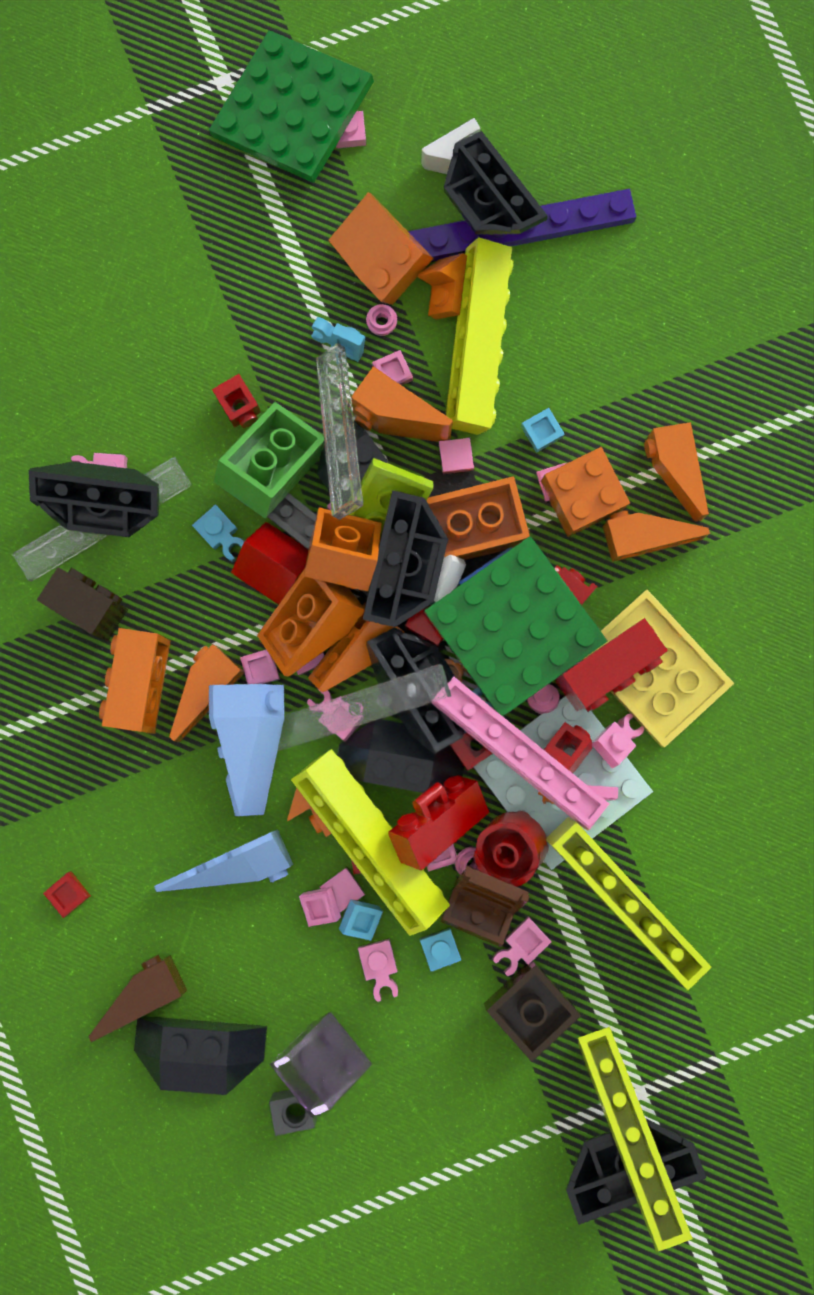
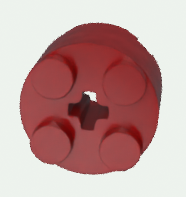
(527, 846)

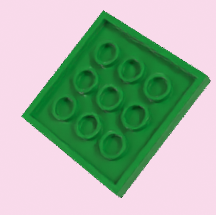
(291, 106)
(515, 626)

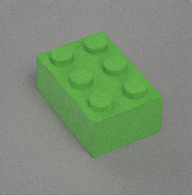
(269, 459)

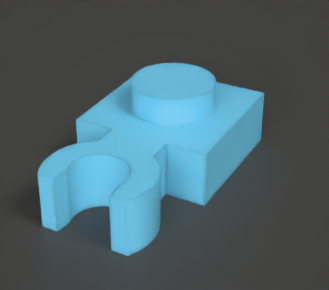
(346, 336)
(218, 530)

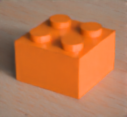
(584, 491)
(343, 550)

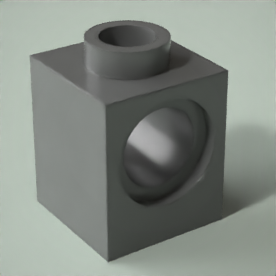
(283, 1120)

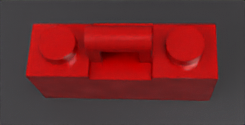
(439, 821)

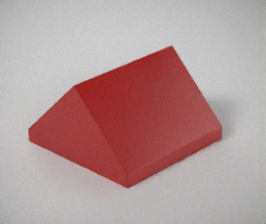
(270, 562)

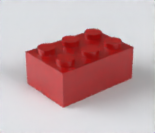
(612, 667)

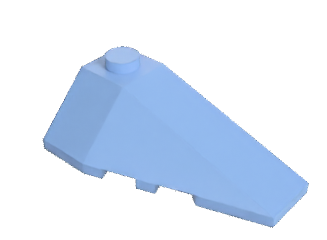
(249, 733)
(247, 863)

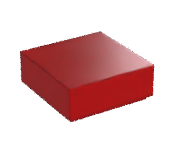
(67, 894)

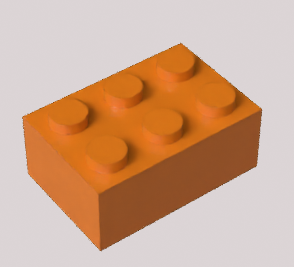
(481, 518)
(135, 681)

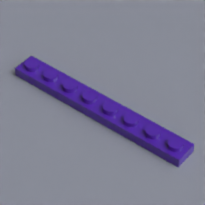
(563, 220)

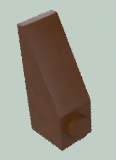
(147, 991)

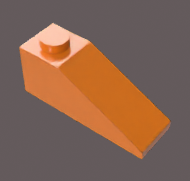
(677, 463)
(644, 533)
(347, 655)
(210, 668)

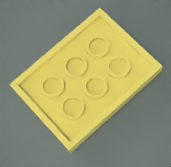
(678, 688)

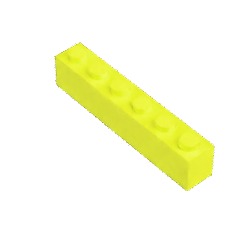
(479, 337)
(365, 838)
(628, 903)
(634, 1140)

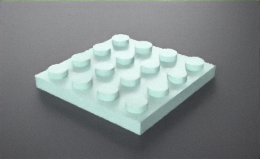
(518, 795)

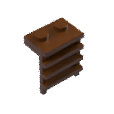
(483, 906)

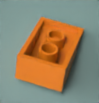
(380, 250)
(396, 411)
(309, 622)

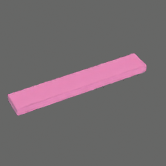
(522, 755)

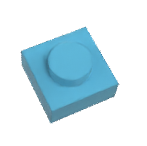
(542, 430)
(360, 920)
(440, 949)

